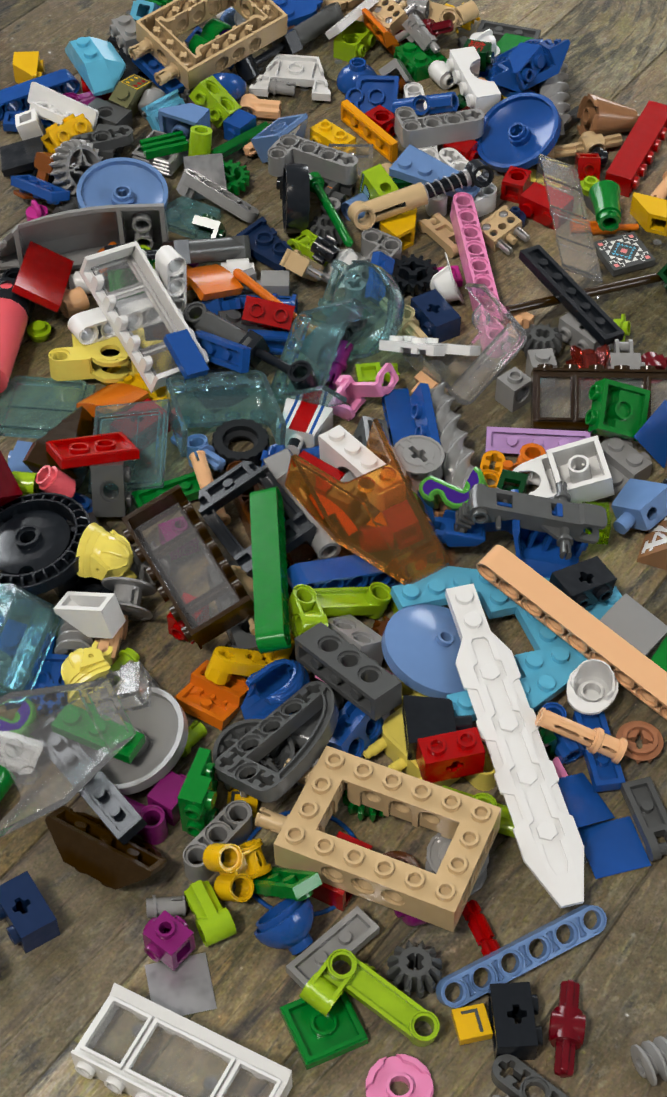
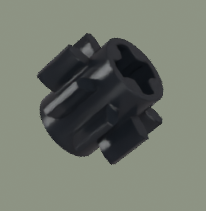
(325, 249)

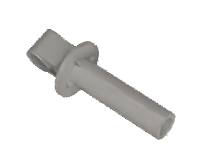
(322, 543)

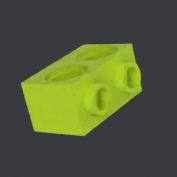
(353, 42)
(215, 97)

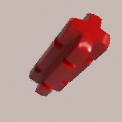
(480, 927)

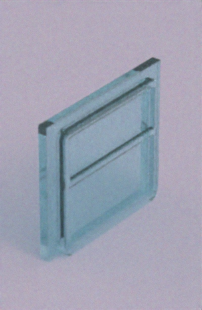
(37, 404)
(147, 429)

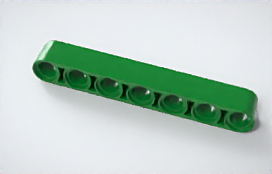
(269, 571)

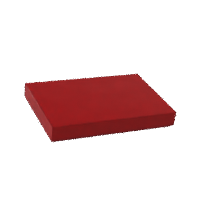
(92, 450)

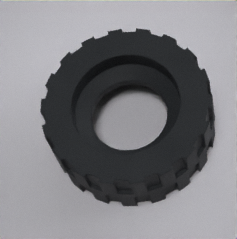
(240, 430)

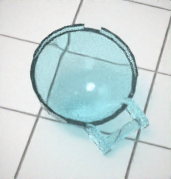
(375, 289)

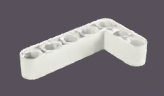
(92, 324)

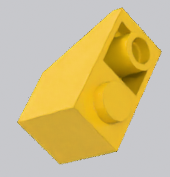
(27, 66)
(650, 213)
(401, 226)

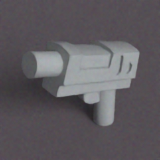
(417, 32)

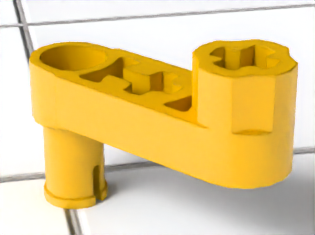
(241, 662)

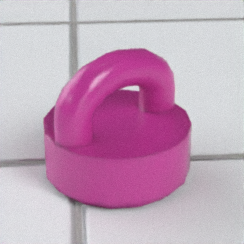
(36, 210)

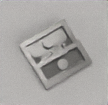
(635, 624)

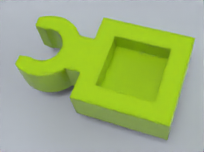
(368, 371)

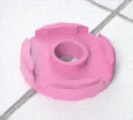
(395, 1069)

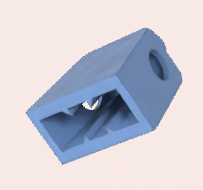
(639, 505)

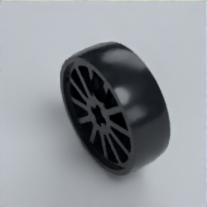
(295, 198)

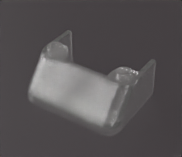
(499, 340)

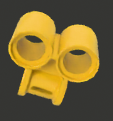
(240, 866)

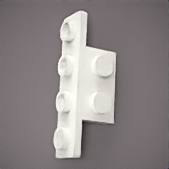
(56, 106)

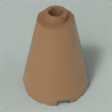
(605, 116)

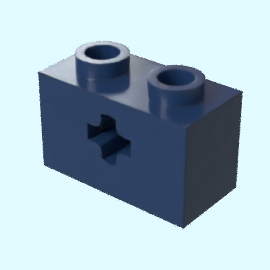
(436, 316)
(37, 924)

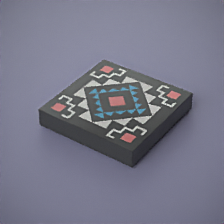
(624, 254)

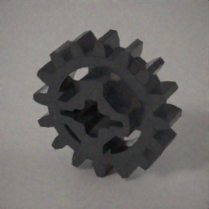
(414, 274)

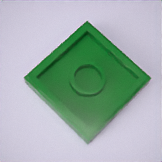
(323, 1037)

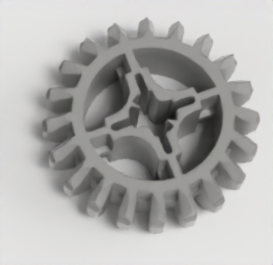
(71, 156)

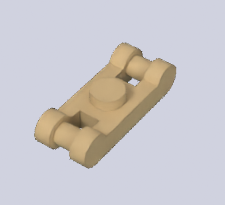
(441, 232)

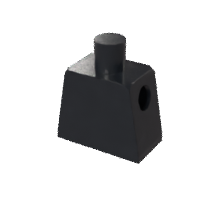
(428, 718)

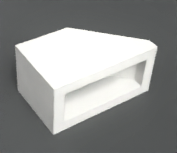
(91, 613)

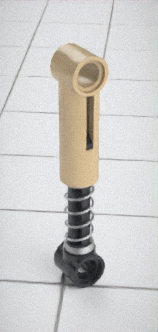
(417, 195)

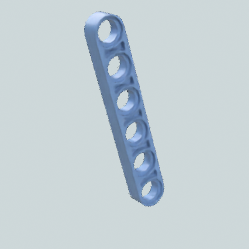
(524, 960)

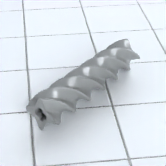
(555, 89)
(457, 456)

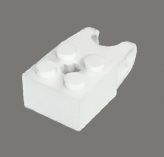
(577, 464)

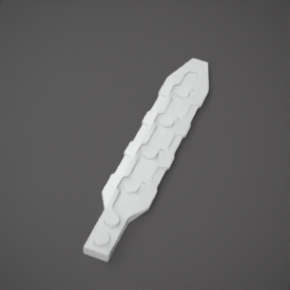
(520, 761)

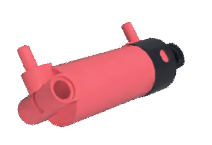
(14, 318)

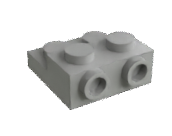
(124, 31)
(625, 462)

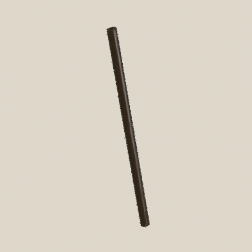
(592, 291)

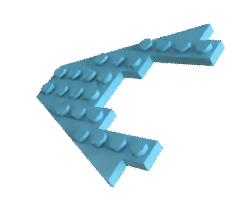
(542, 671)

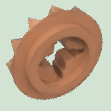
(651, 740)

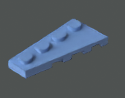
(419, 166)

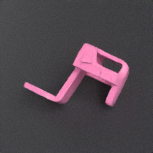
(357, 391)

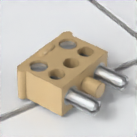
(392, 14)
(502, 228)
(303, 266)

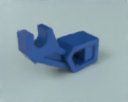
(222, 305)

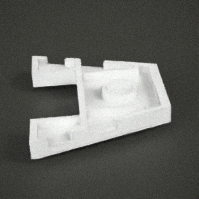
(298, 69)
(426, 346)

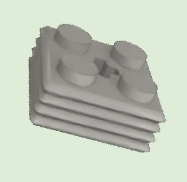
(166, 164)

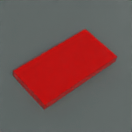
(43, 276)

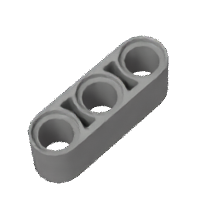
(220, 828)

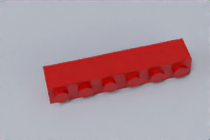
(639, 148)

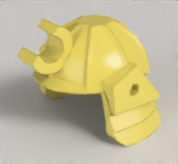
(104, 554)
(86, 664)

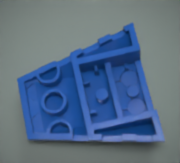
(554, 54)

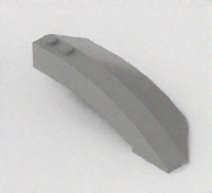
(86, 231)

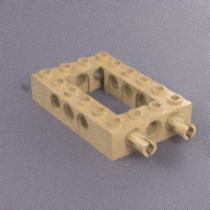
(159, 33)
(369, 874)

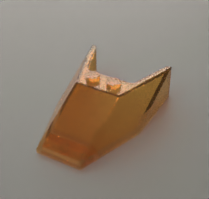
(373, 514)

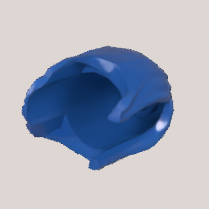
(272, 687)

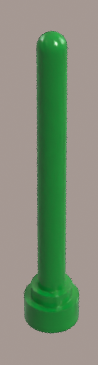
(317, 186)

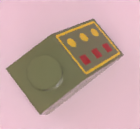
(129, 92)

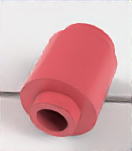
(55, 481)

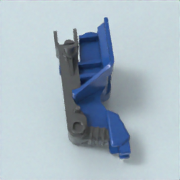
(545, 530)

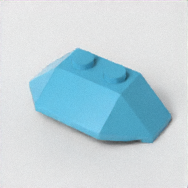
(96, 63)

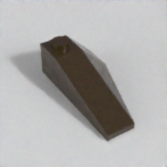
(76, 424)

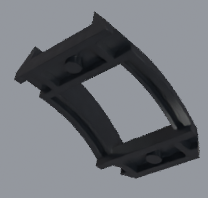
(233, 484)

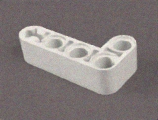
(486, 198)

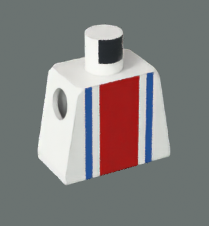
(305, 423)

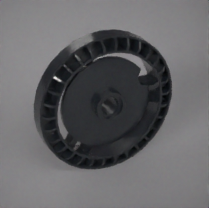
(40, 541)

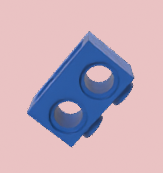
(355, 730)

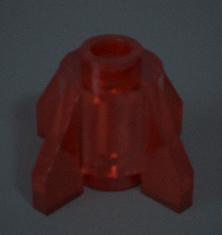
(588, 357)

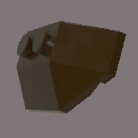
(95, 850)

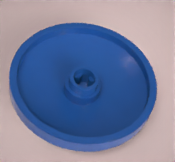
(519, 131)

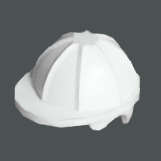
(591, 687)

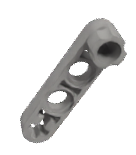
(193, 182)

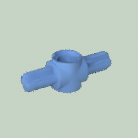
(200, 442)

